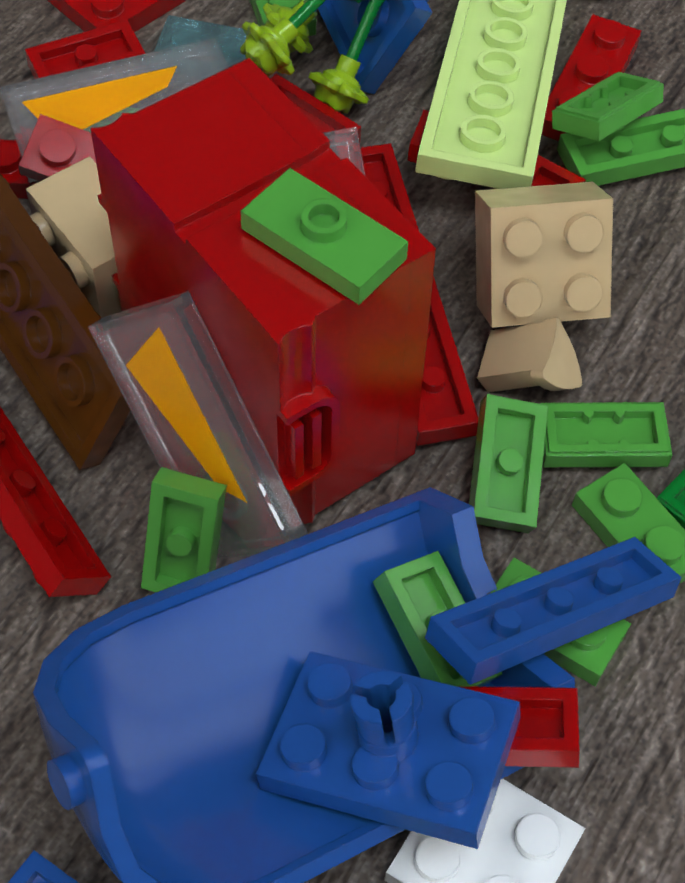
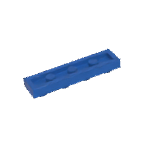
(550, 609)

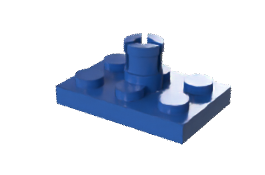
(388, 39)
(391, 748)

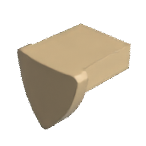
(530, 357)

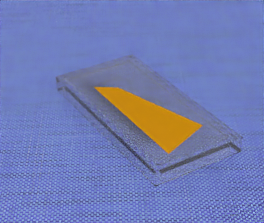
(104, 91)
(197, 418)

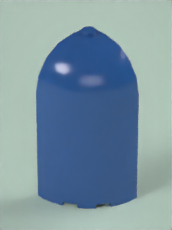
(178, 694)

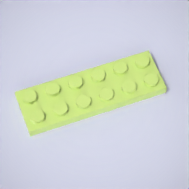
(492, 93)

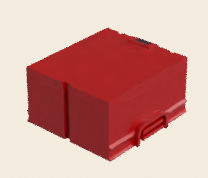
(318, 373)

